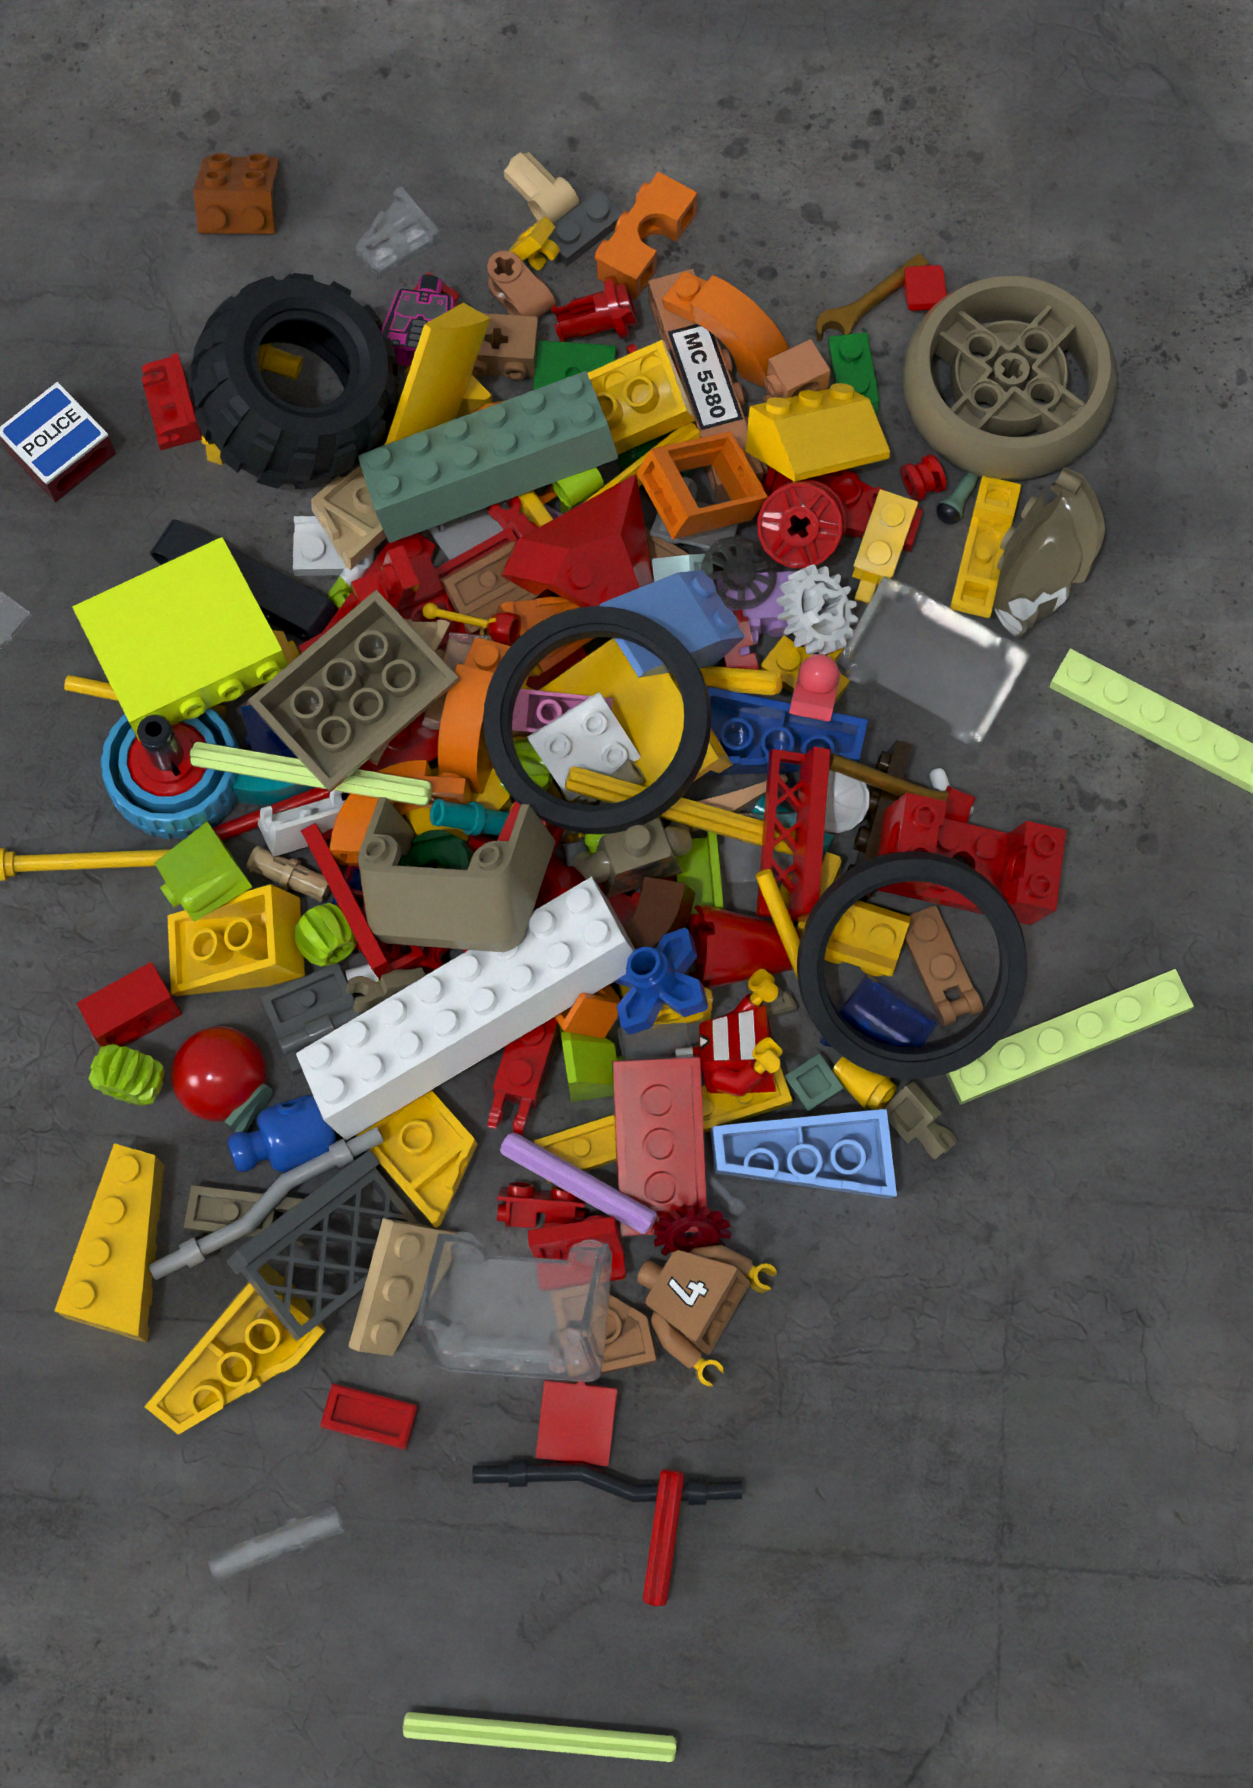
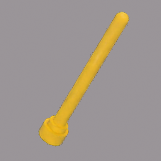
(12, 863)

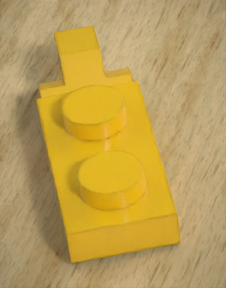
(882, 542)

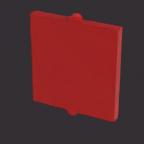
(576, 1422)

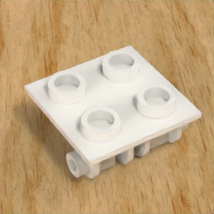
(584, 739)

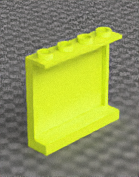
(181, 637)

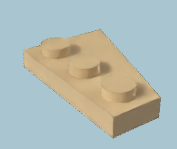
(393, 1285)

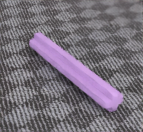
(578, 1183)

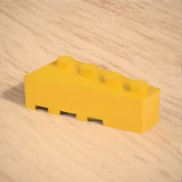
(110, 1268)

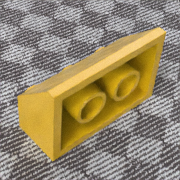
(816, 432)

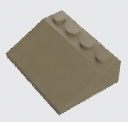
(353, 691)

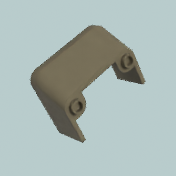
(452, 907)

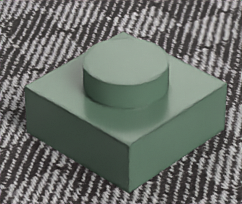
(813, 1083)

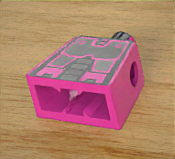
(409, 314)

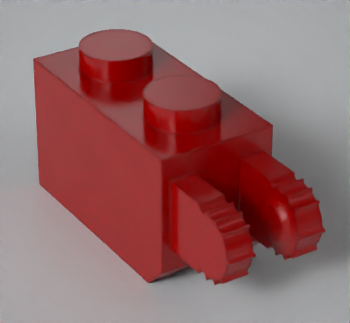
(523, 1074)

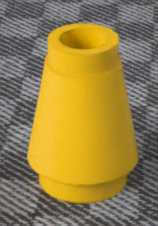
(866, 1087)

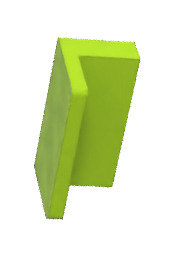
(702, 872)

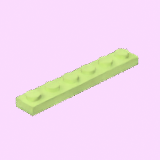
(1156, 718)
(1072, 1035)

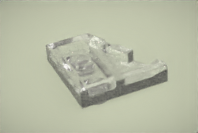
(397, 236)

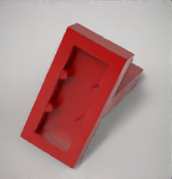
(400, 580)

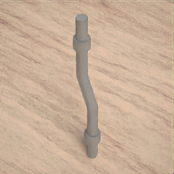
(194, 1251)

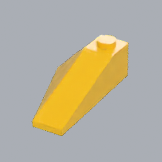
(233, 1357)

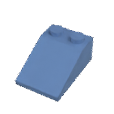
(690, 611)

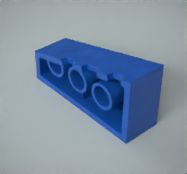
(755, 725)

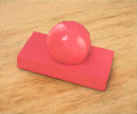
(816, 688)

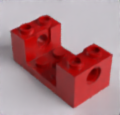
(1019, 863)

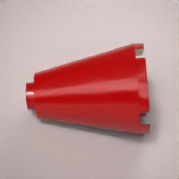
(734, 946)

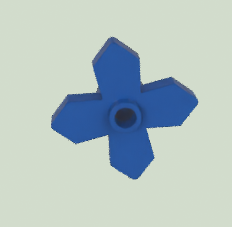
(659, 979)

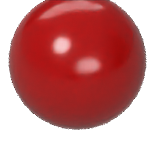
(217, 1072)

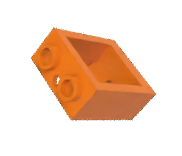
(673, 499)

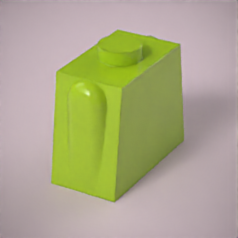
(201, 873)

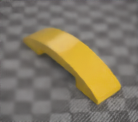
(978, 569)

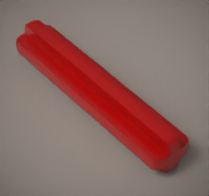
(663, 1537)

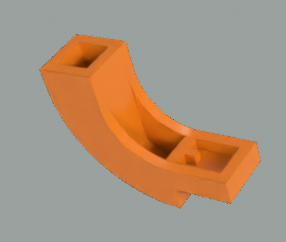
(732, 319)
(461, 731)
(358, 810)

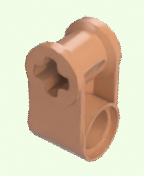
(517, 286)

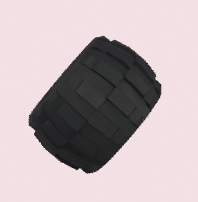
(257, 427)

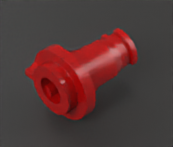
(597, 312)

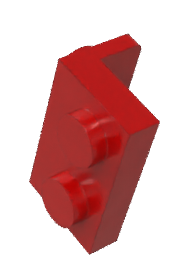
(555, 1240)

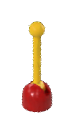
(502, 626)

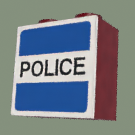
(56, 441)

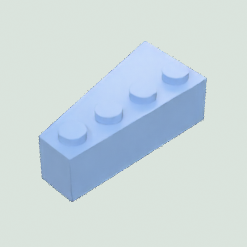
(820, 1152)

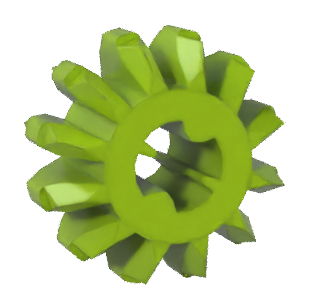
(126, 1075)

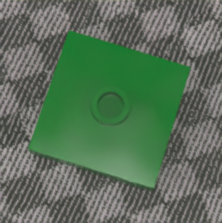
(565, 359)

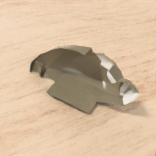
(1048, 552)

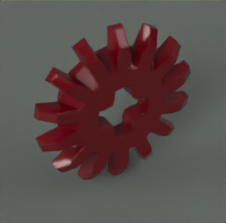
(672, 1230)

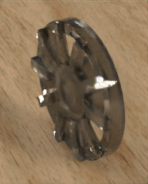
(740, 571)

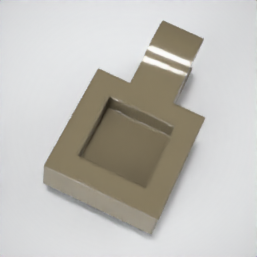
(379, 991)
(914, 1117)

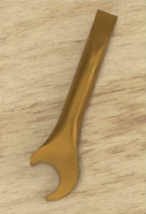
(847, 317)

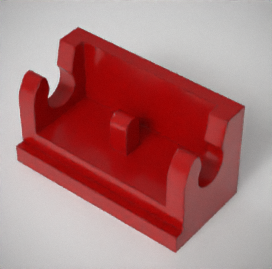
(170, 402)
(129, 1007)

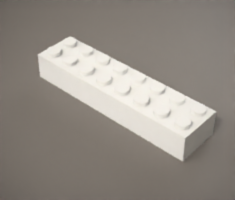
(465, 1011)

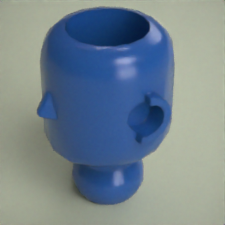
(285, 1136)

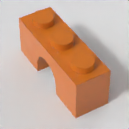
(661, 209)

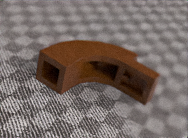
(661, 910)

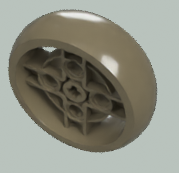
(1024, 317)

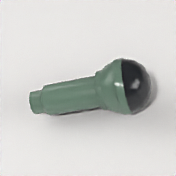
(951, 508)

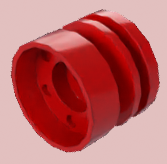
(808, 499)

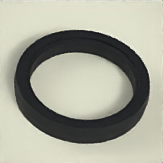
(555, 633)
(930, 1059)

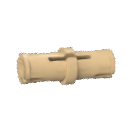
(288, 874)

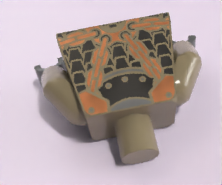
(630, 855)

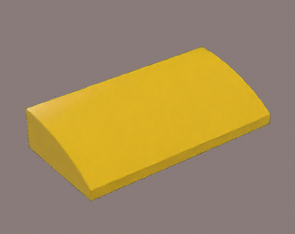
(439, 371)
(641, 396)

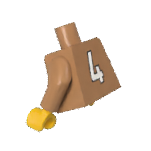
(697, 1298)

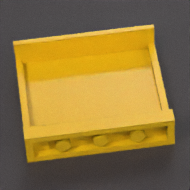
(645, 707)

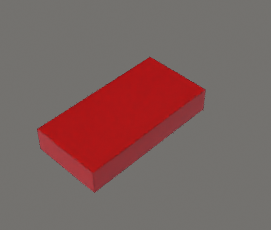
(369, 1416)

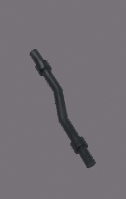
(519, 1473)

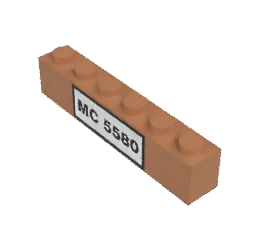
(704, 376)

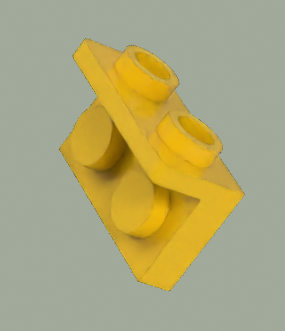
(868, 939)

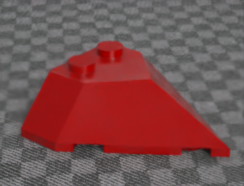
(588, 551)

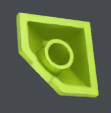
(588, 1065)

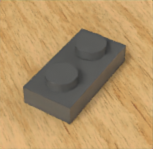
(585, 226)

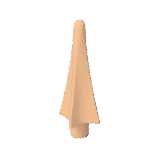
(739, 799)

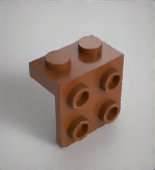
(236, 194)

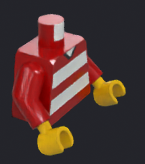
(739, 1047)

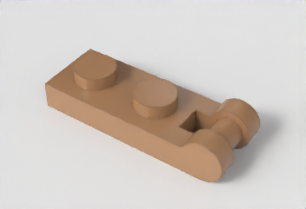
(940, 966)

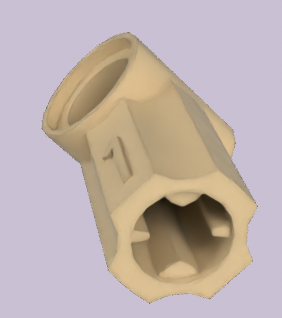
(543, 192)

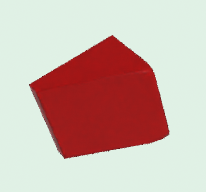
(923, 286)

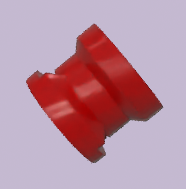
(923, 478)

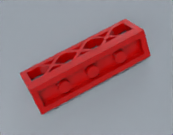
(809, 829)
(347, 900)

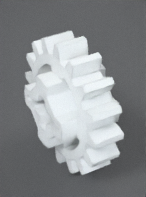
(817, 610)

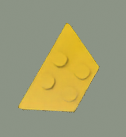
(425, 1153)

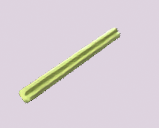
(294, 771)
(539, 1737)

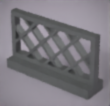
(297, 1224)

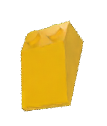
(237, 944)

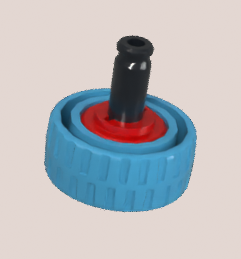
(155, 779)

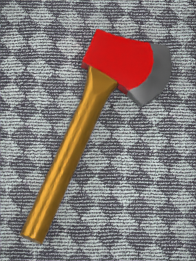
(958, 802)

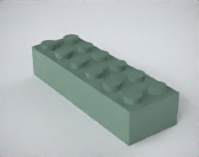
(487, 457)

